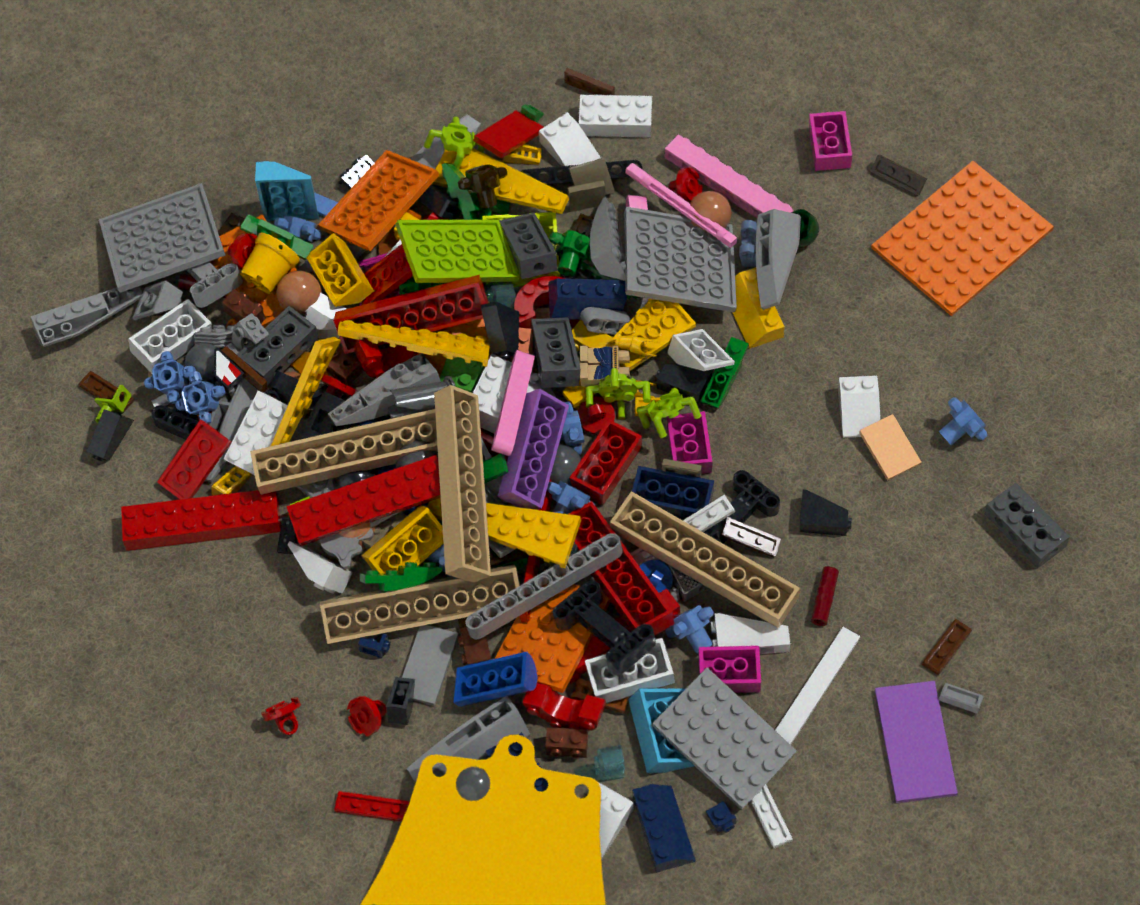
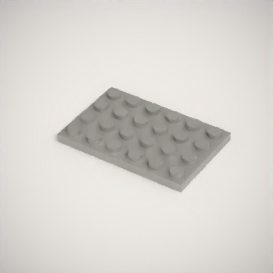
(724, 738)

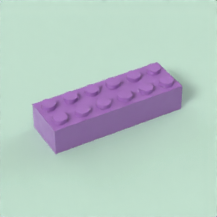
(534, 450)

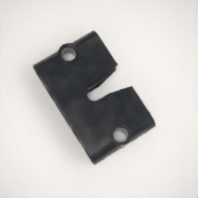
(319, 420)

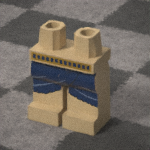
(598, 362)

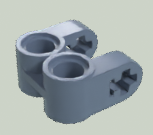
(748, 248)

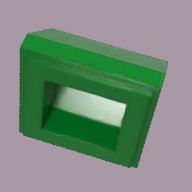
(531, 112)

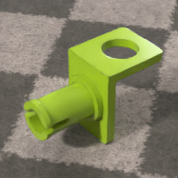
(113, 404)

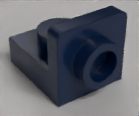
(372, 647)
(721, 817)

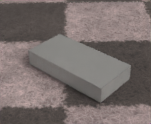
(961, 698)

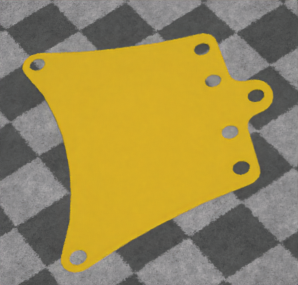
(497, 849)

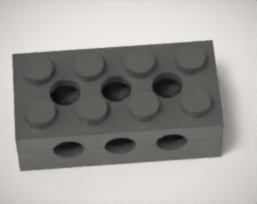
(529, 245)
(556, 333)
(288, 338)
(1027, 525)

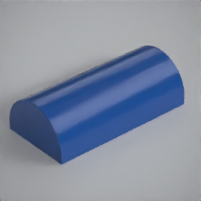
(495, 679)

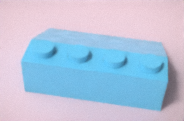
(285, 192)
(656, 750)

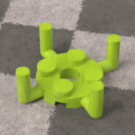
(449, 135)
(618, 388)
(667, 406)

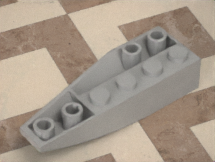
(606, 243)
(775, 251)
(80, 315)
(376, 397)
(230, 415)
(476, 736)

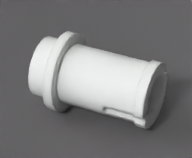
(162, 400)

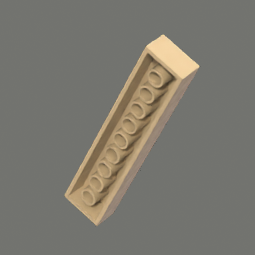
(342, 452)
(462, 484)
(705, 559)
(413, 606)

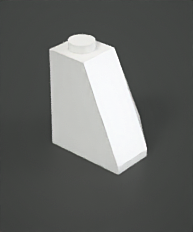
(322, 316)

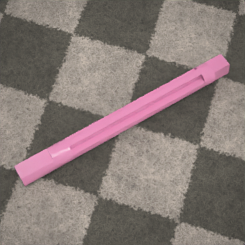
(680, 204)

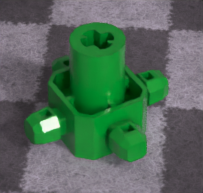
(572, 249)

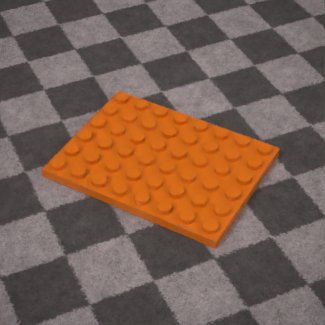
(962, 238)

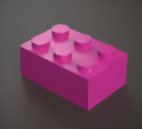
(830, 140)
(690, 440)
(734, 666)

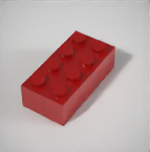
(606, 461)

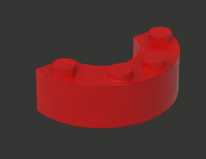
(531, 297)
(377, 360)
(562, 710)

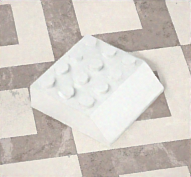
(492, 389)

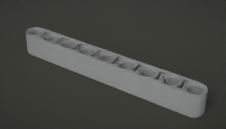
(540, 594)

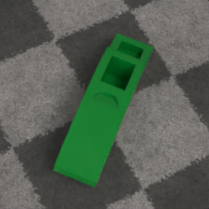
(467, 199)
(724, 376)
(405, 577)

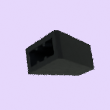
(440, 203)
(501, 328)
(687, 380)
(108, 434)
(822, 516)

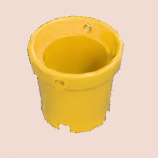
(268, 263)

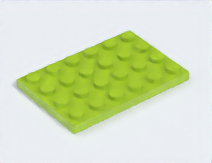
(457, 250)

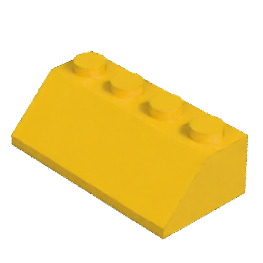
(339, 272)
(755, 324)
(408, 541)

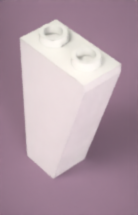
(748, 632)

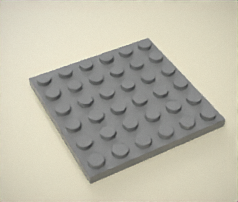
(161, 237)
(677, 261)

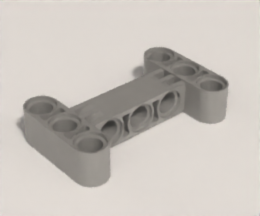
(212, 282)

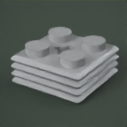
(218, 336)

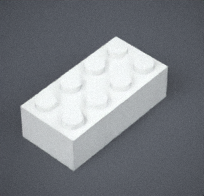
(615, 115)
(169, 333)
(256, 430)
(647, 673)

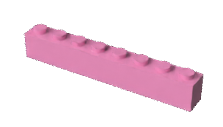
(723, 178)

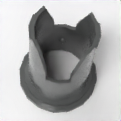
(416, 398)

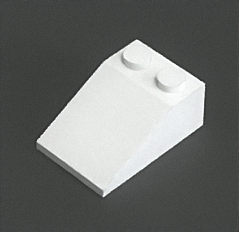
(567, 142)
(698, 351)
(858, 403)
(319, 569)
(613, 815)

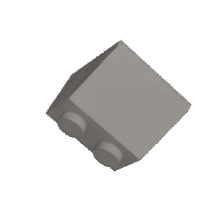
(157, 299)

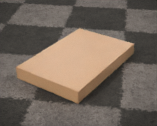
(890, 447)

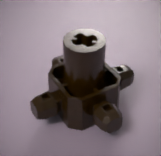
(483, 181)

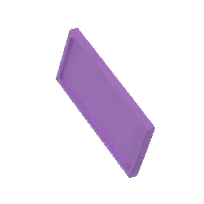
(915, 742)

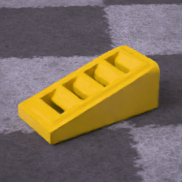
(521, 159)
(219, 487)

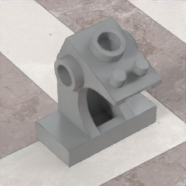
(247, 330)

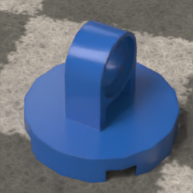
(658, 574)

